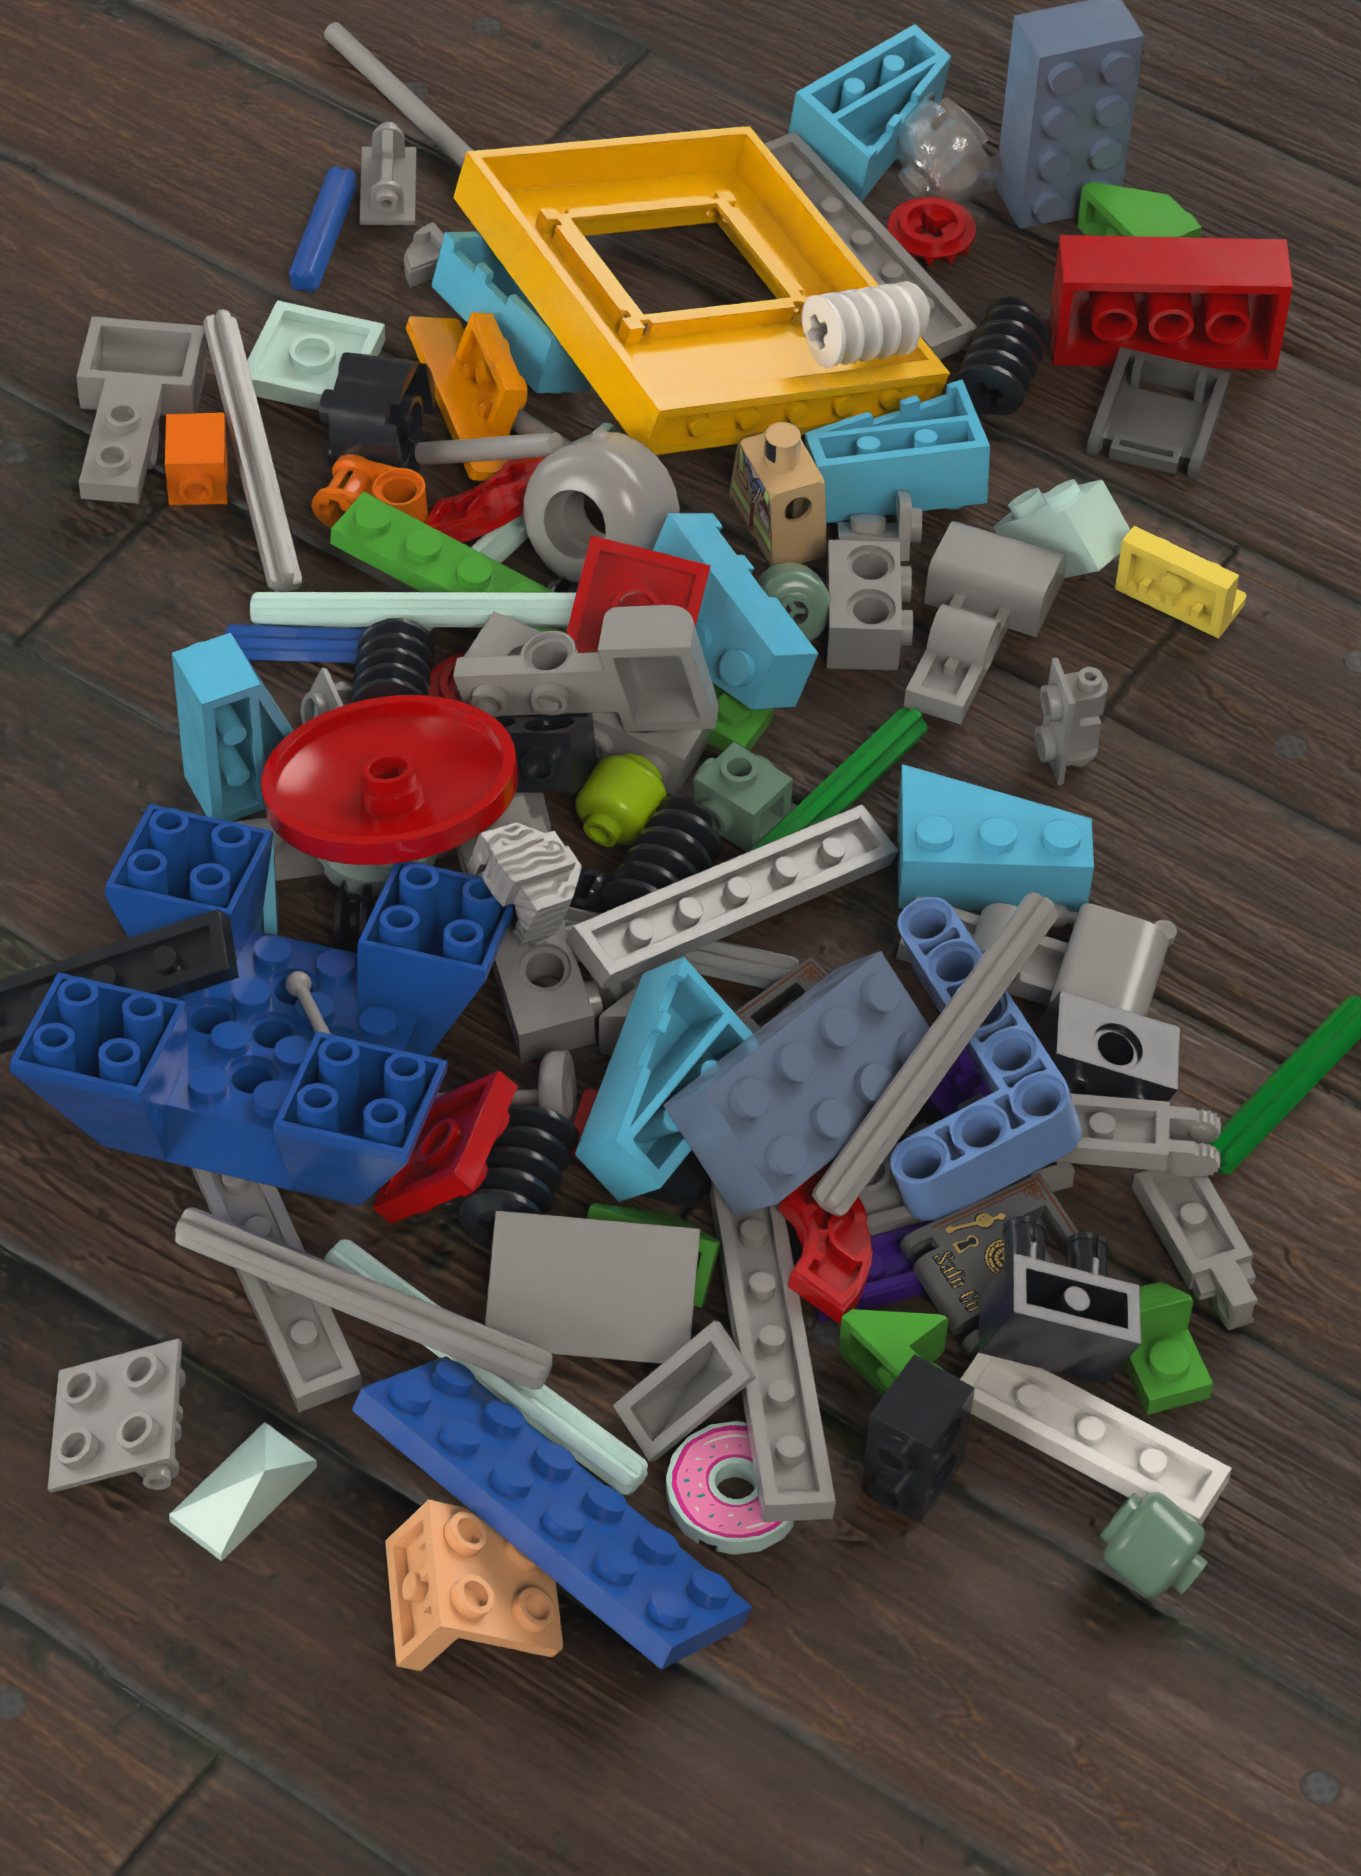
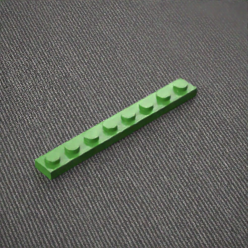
(442, 564)

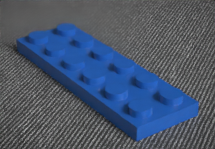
(553, 1510)

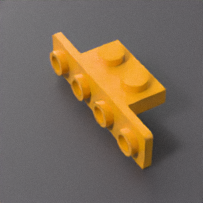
(472, 379)

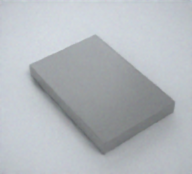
(593, 1285)

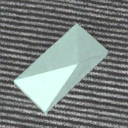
(242, 1491)

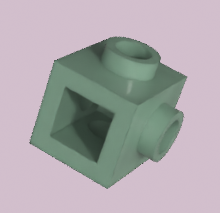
(742, 795)

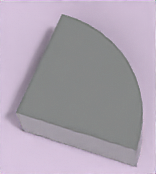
(423, 255)

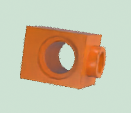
(196, 459)

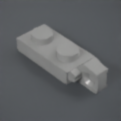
(1201, 1241)

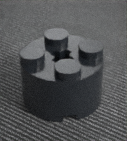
(378, 409)

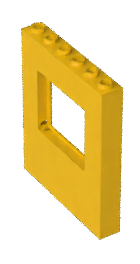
(700, 371)

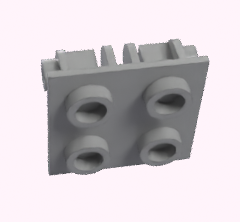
(119, 1418)

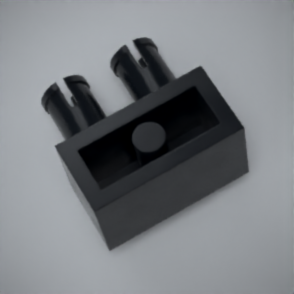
(1057, 1314)

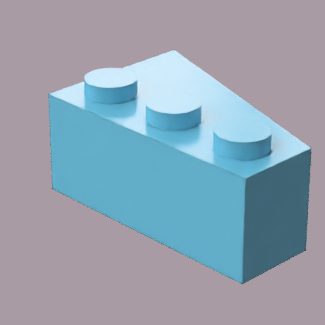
(859, 107)
(476, 281)
(922, 448)
(743, 633)
(225, 726)
(987, 846)
(667, 1041)

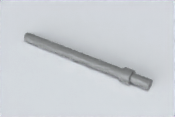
(397, 93)

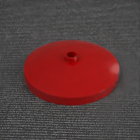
(389, 779)

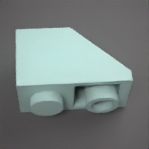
(1071, 521)

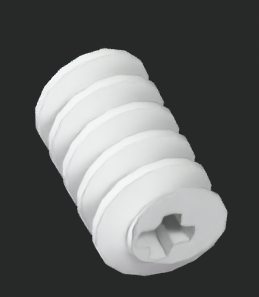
(865, 323)

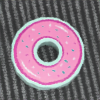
(699, 1507)

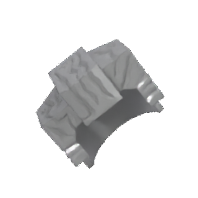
(531, 873)

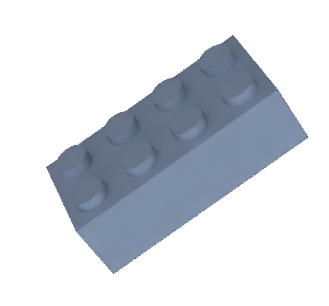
(1067, 107)
(799, 1084)

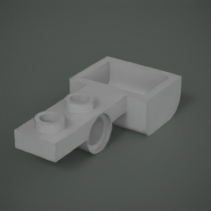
(132, 378)
(981, 591)
(644, 670)
(1106, 959)

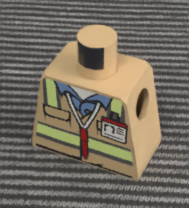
(778, 478)

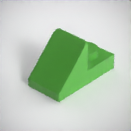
(884, 1342)
(1167, 1363)

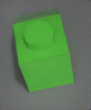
(1132, 212)

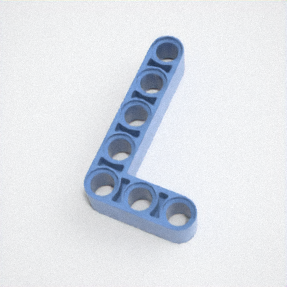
(1012, 1130)

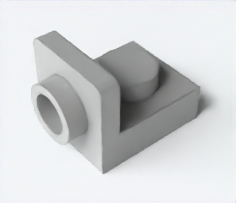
(874, 527)

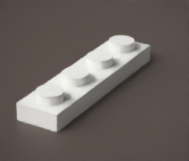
(1093, 1435)

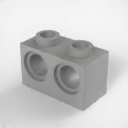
(866, 605)

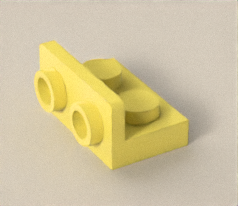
(1178, 582)

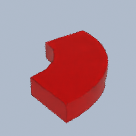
(487, 505)
(834, 1250)

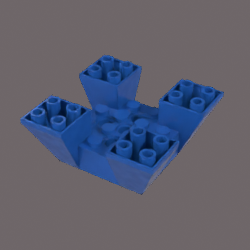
(236, 1069)

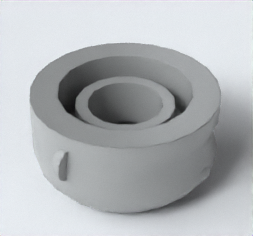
(621, 479)

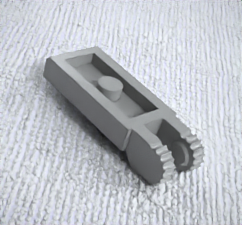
(1138, 1133)

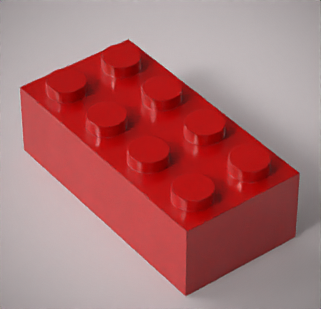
(1172, 298)

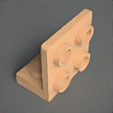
(465, 1582)

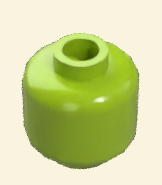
(619, 799)

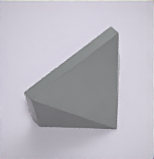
(684, 1391)

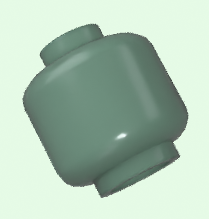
(799, 583)
(1154, 1545)

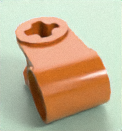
(395, 486)

